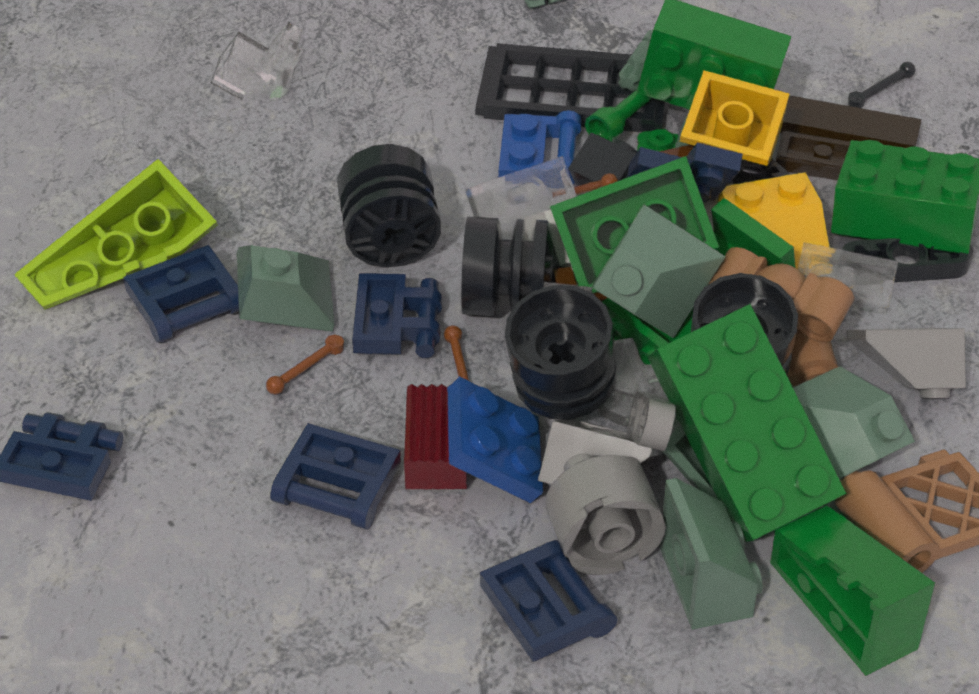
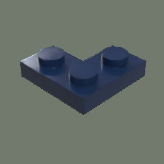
(710, 166)

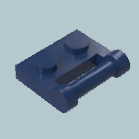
(177, 283)
(341, 462)
(534, 608)

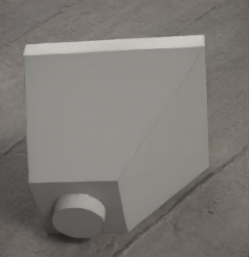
(917, 356)
(580, 437)

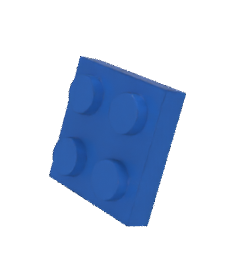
(494, 440)

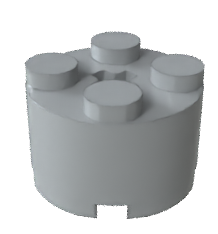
(604, 513)

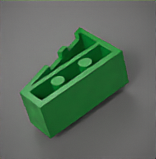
(854, 587)

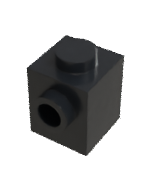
(601, 157)

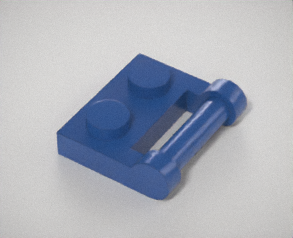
(526, 135)

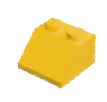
(736, 117)
(784, 206)

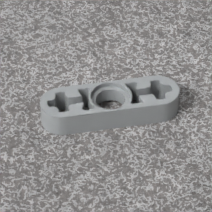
(651, 420)

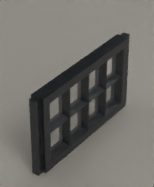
(496, 79)

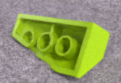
(130, 231)

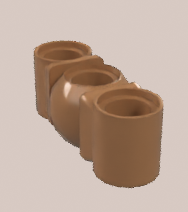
(818, 300)

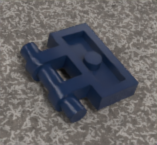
(381, 319)
(57, 465)

